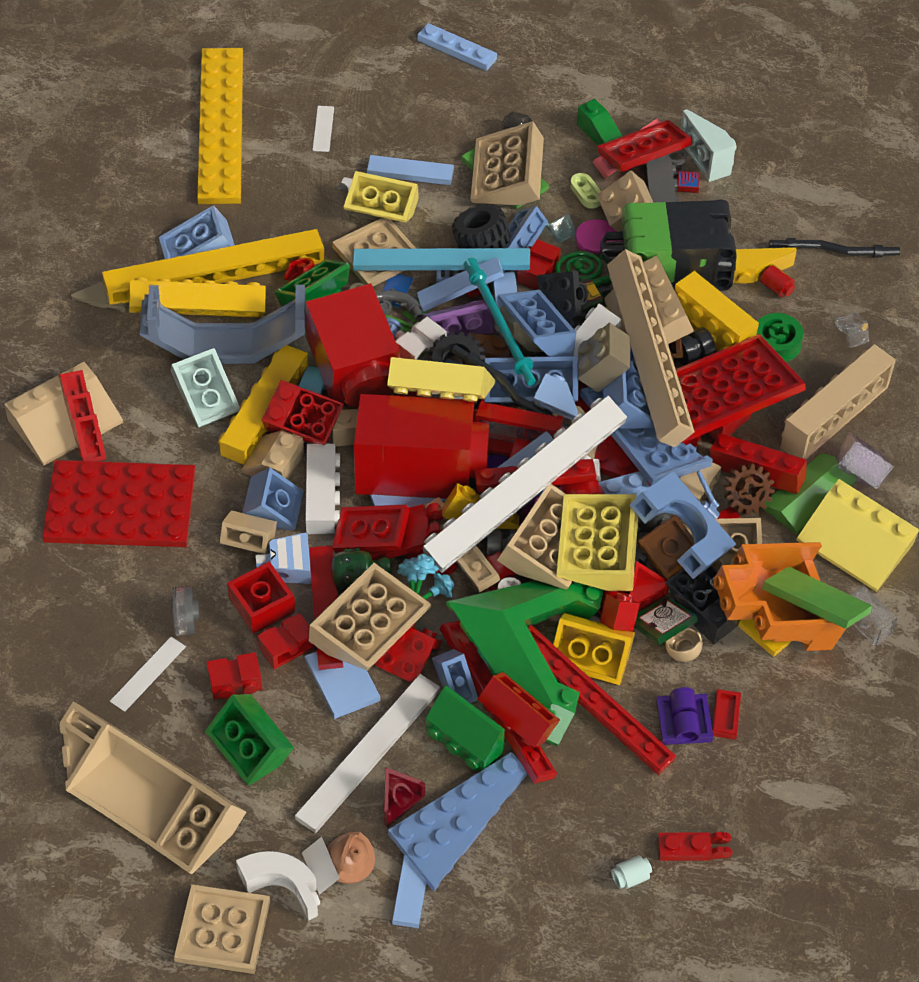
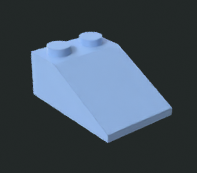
(199, 234)

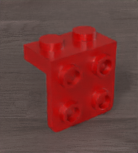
(409, 653)

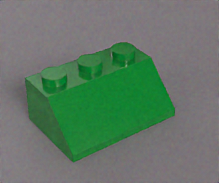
(319, 281)
(465, 730)
(248, 738)

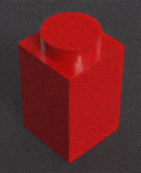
(417, 446)

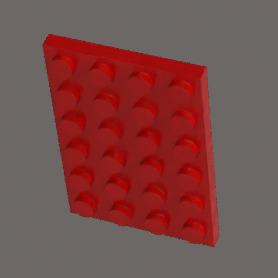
(735, 384)
(119, 503)

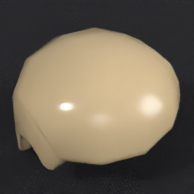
(684, 645)

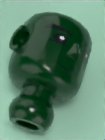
(351, 564)

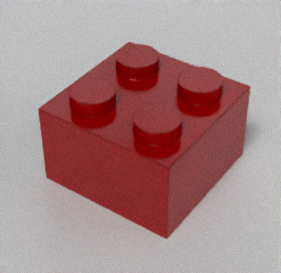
(261, 597)

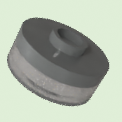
(184, 610)

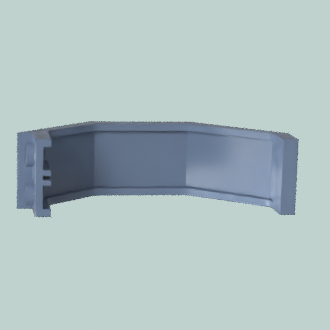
(232, 341)

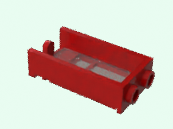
(513, 423)

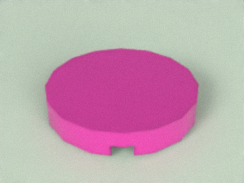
(591, 233)

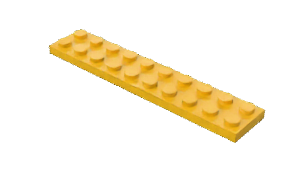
(220, 126)

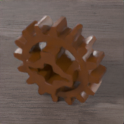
(757, 494)

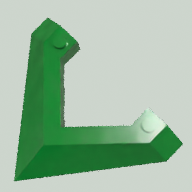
(499, 630)

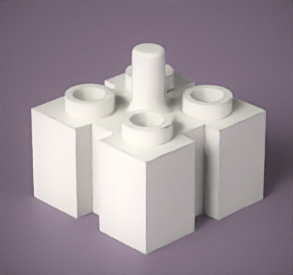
(418, 342)

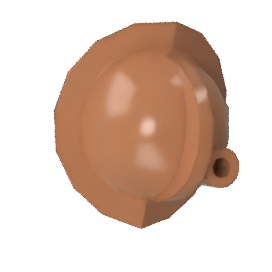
(352, 857)

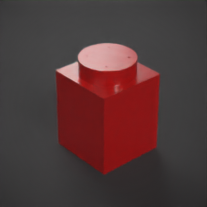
(351, 343)

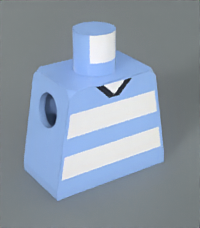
(289, 558)

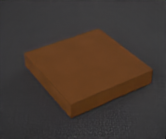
(666, 546)

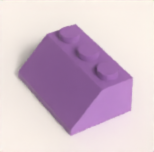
(466, 318)

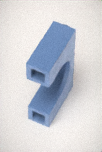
(673, 497)

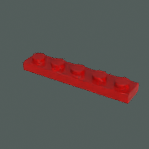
(580, 472)

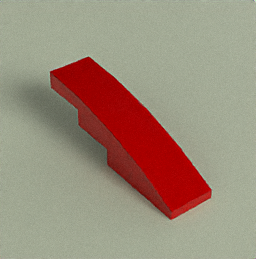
(82, 416)

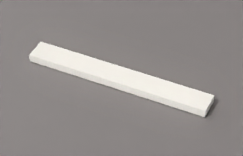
(367, 754)

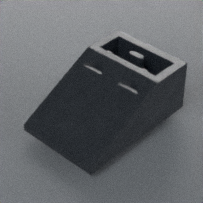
(704, 601)

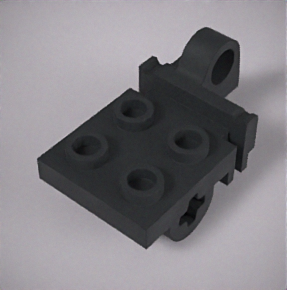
(565, 294)

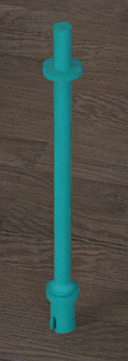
(477, 278)

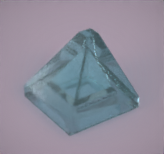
(561, 228)

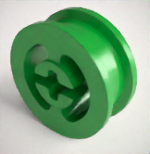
(779, 328)

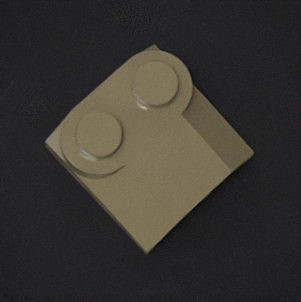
(520, 336)

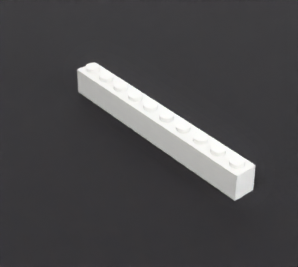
(525, 483)

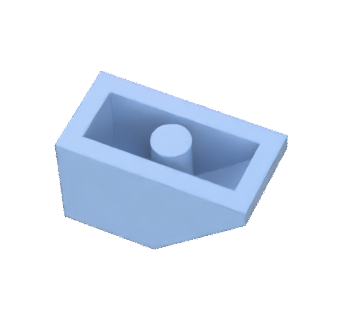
(556, 396)

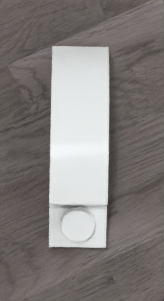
(283, 870)

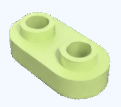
(588, 192)

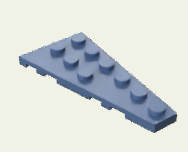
(449, 825)

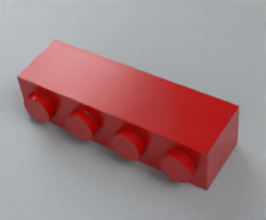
(785, 469)

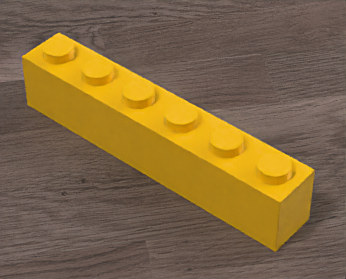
(202, 298)
(246, 427)

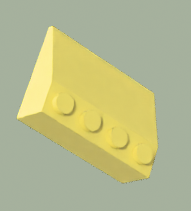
(439, 378)
(859, 535)
(598, 540)

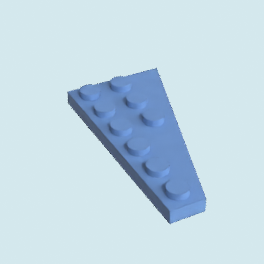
(650, 455)

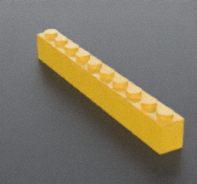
(219, 264)

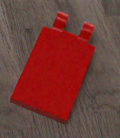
(416, 530)

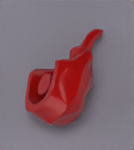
(298, 267)

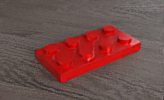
(644, 145)

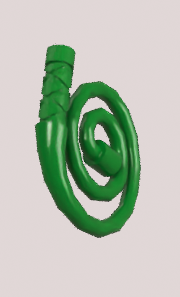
(576, 261)

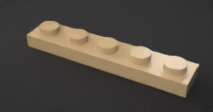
(473, 562)

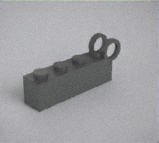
(660, 175)

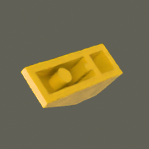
(753, 262)

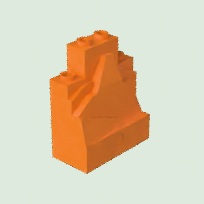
(773, 617)

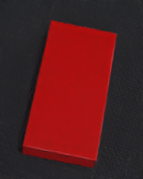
(726, 714)

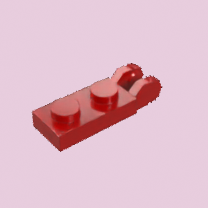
(693, 846)

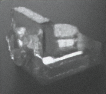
(855, 329)

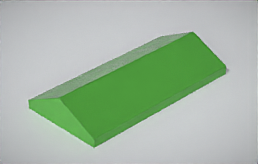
(797, 509)

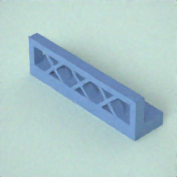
(525, 228)

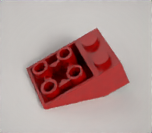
(301, 413)

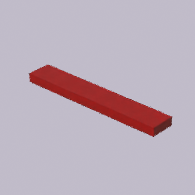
(323, 593)

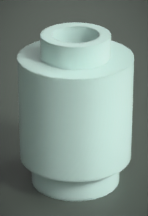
(631, 872)

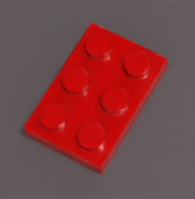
(371, 528)

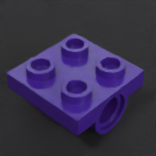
(684, 717)

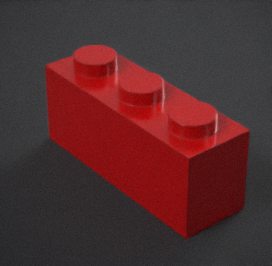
(518, 710)

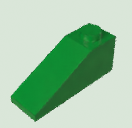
(597, 122)

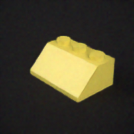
(382, 197)

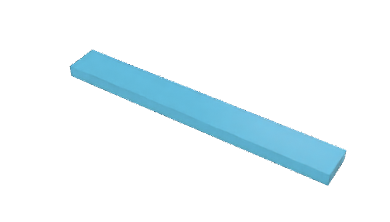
(438, 258)

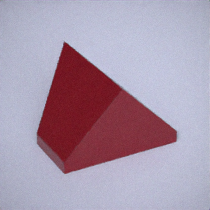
(400, 794)

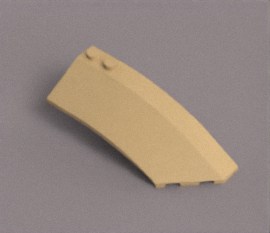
(144, 790)

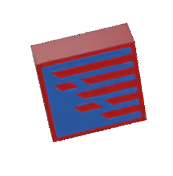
(688, 182)

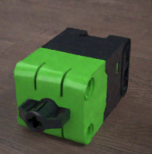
(682, 235)

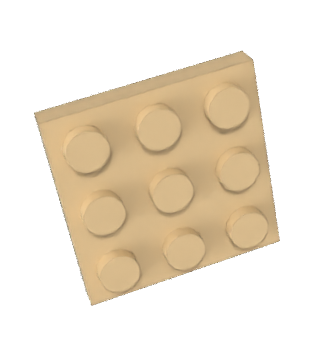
(376, 235)
(222, 929)

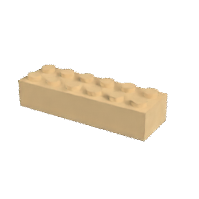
(837, 402)

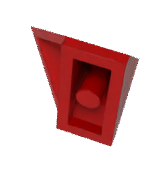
(647, 586)

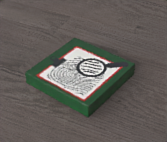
(664, 620)

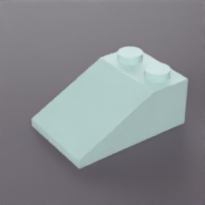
(710, 148)
(205, 387)

